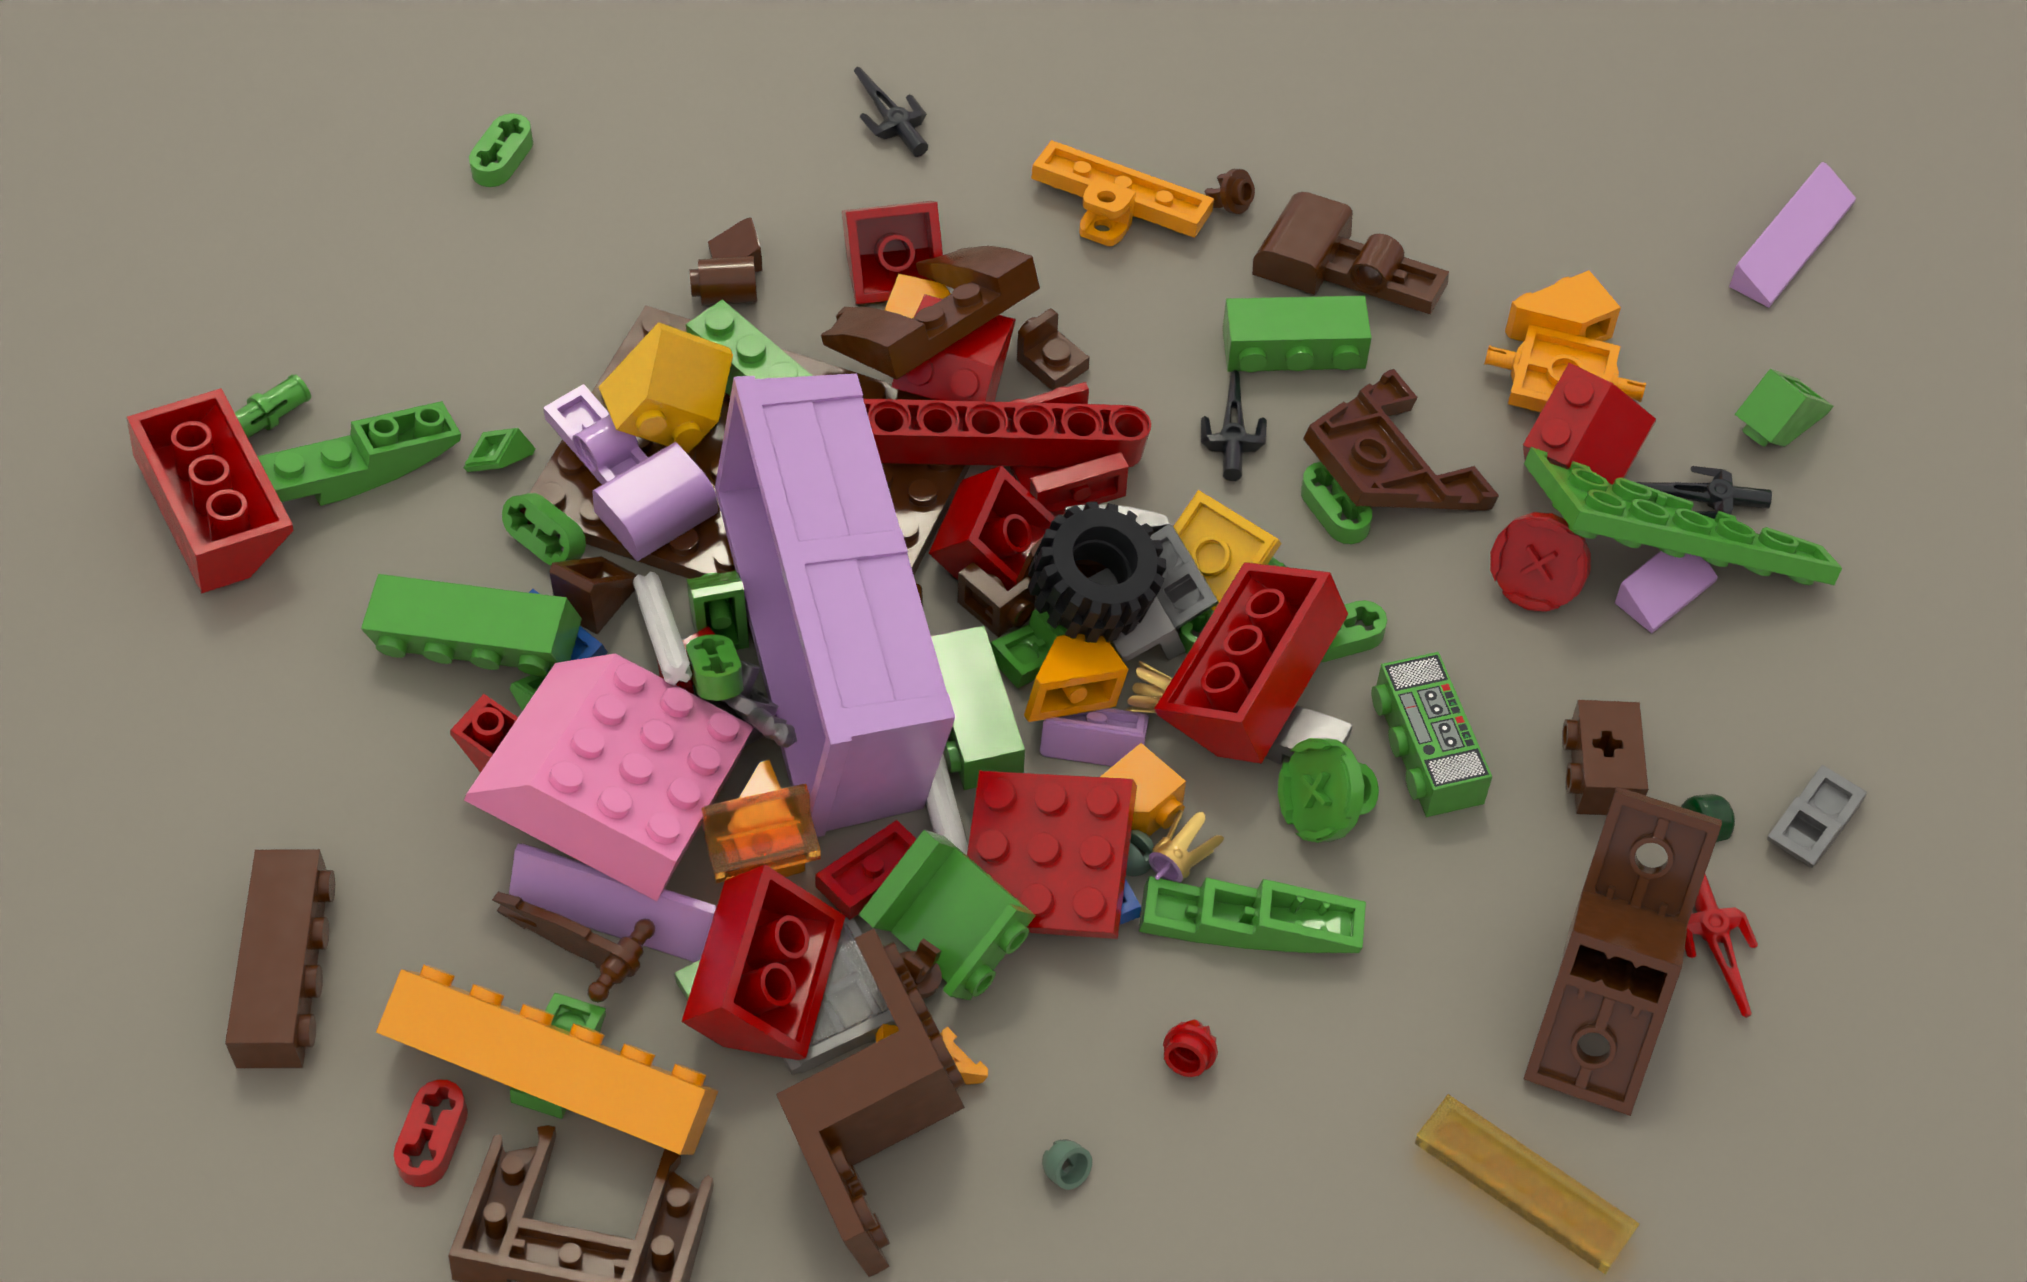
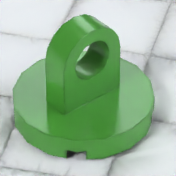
(1325, 789)

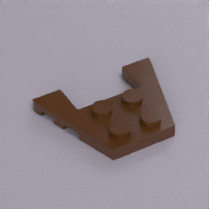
(1378, 462)

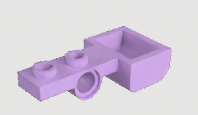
(640, 496)

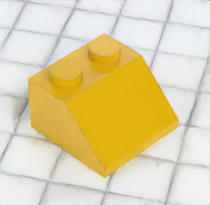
(669, 387)

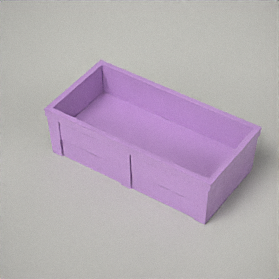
(831, 597)

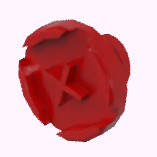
(1540, 562)

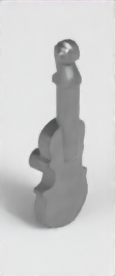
(759, 710)

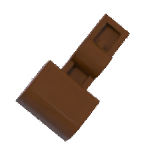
(1314, 246)

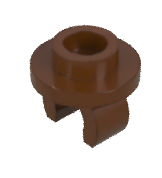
(1235, 191)
(924, 967)

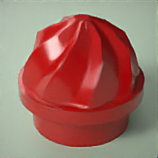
(1190, 1048)

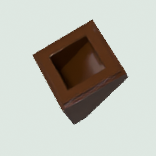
(738, 241)

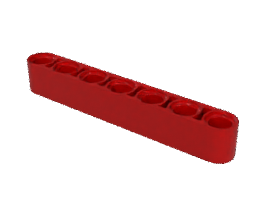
(1005, 432)

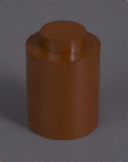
(724, 279)

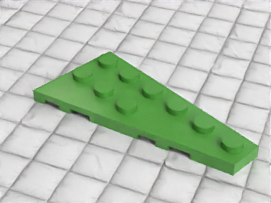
(1654, 518)

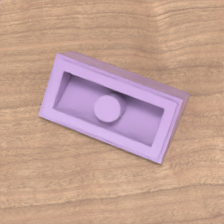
(1663, 588)
(1094, 736)

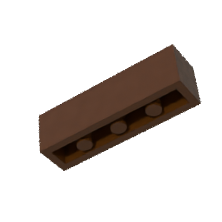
(279, 959)

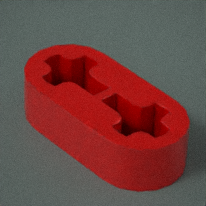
(420, 1128)

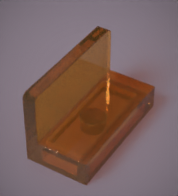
(760, 830)

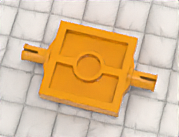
(1545, 356)

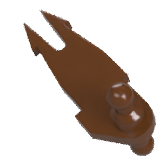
(612, 959)

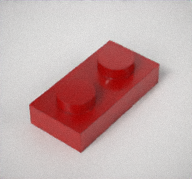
(860, 872)

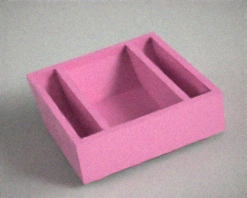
(612, 768)

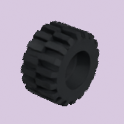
(1111, 541)

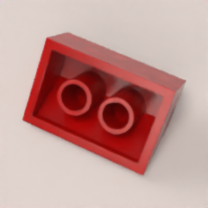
(764, 966)

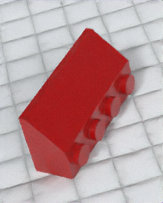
(209, 487)
(1254, 659)

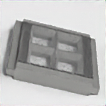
(849, 1008)

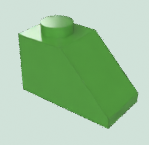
(1781, 409)
(719, 603)

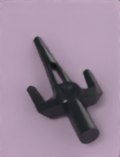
(896, 119)
(1233, 436)
(1718, 494)

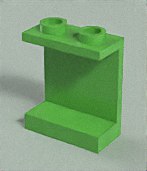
(954, 907)

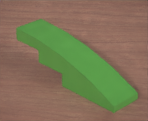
(1251, 918)

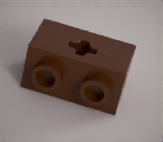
(1604, 753)

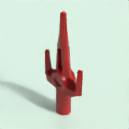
(1715, 927)

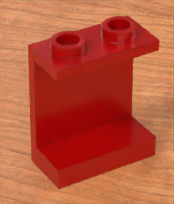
(1074, 485)

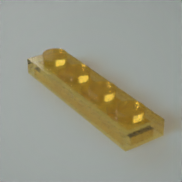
(1527, 1183)

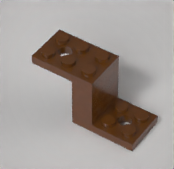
(1623, 951)
(873, 1102)

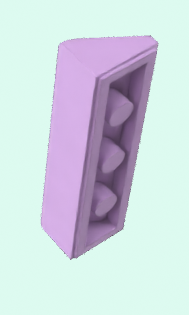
(1792, 236)
(609, 905)

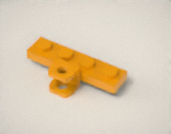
(1118, 193)

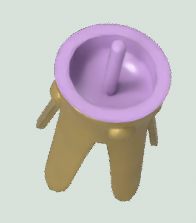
(1147, 694)
(1171, 859)

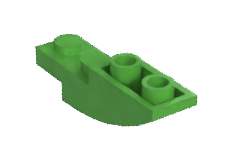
(369, 457)

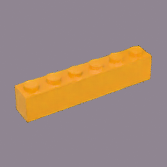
(547, 1060)

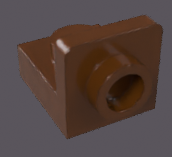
(1048, 352)
(991, 603)

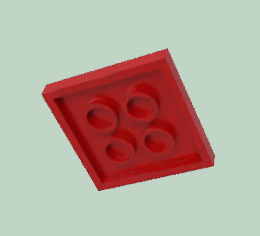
(1056, 846)

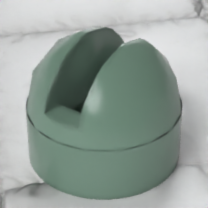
(1139, 864)
(1078, 1158)

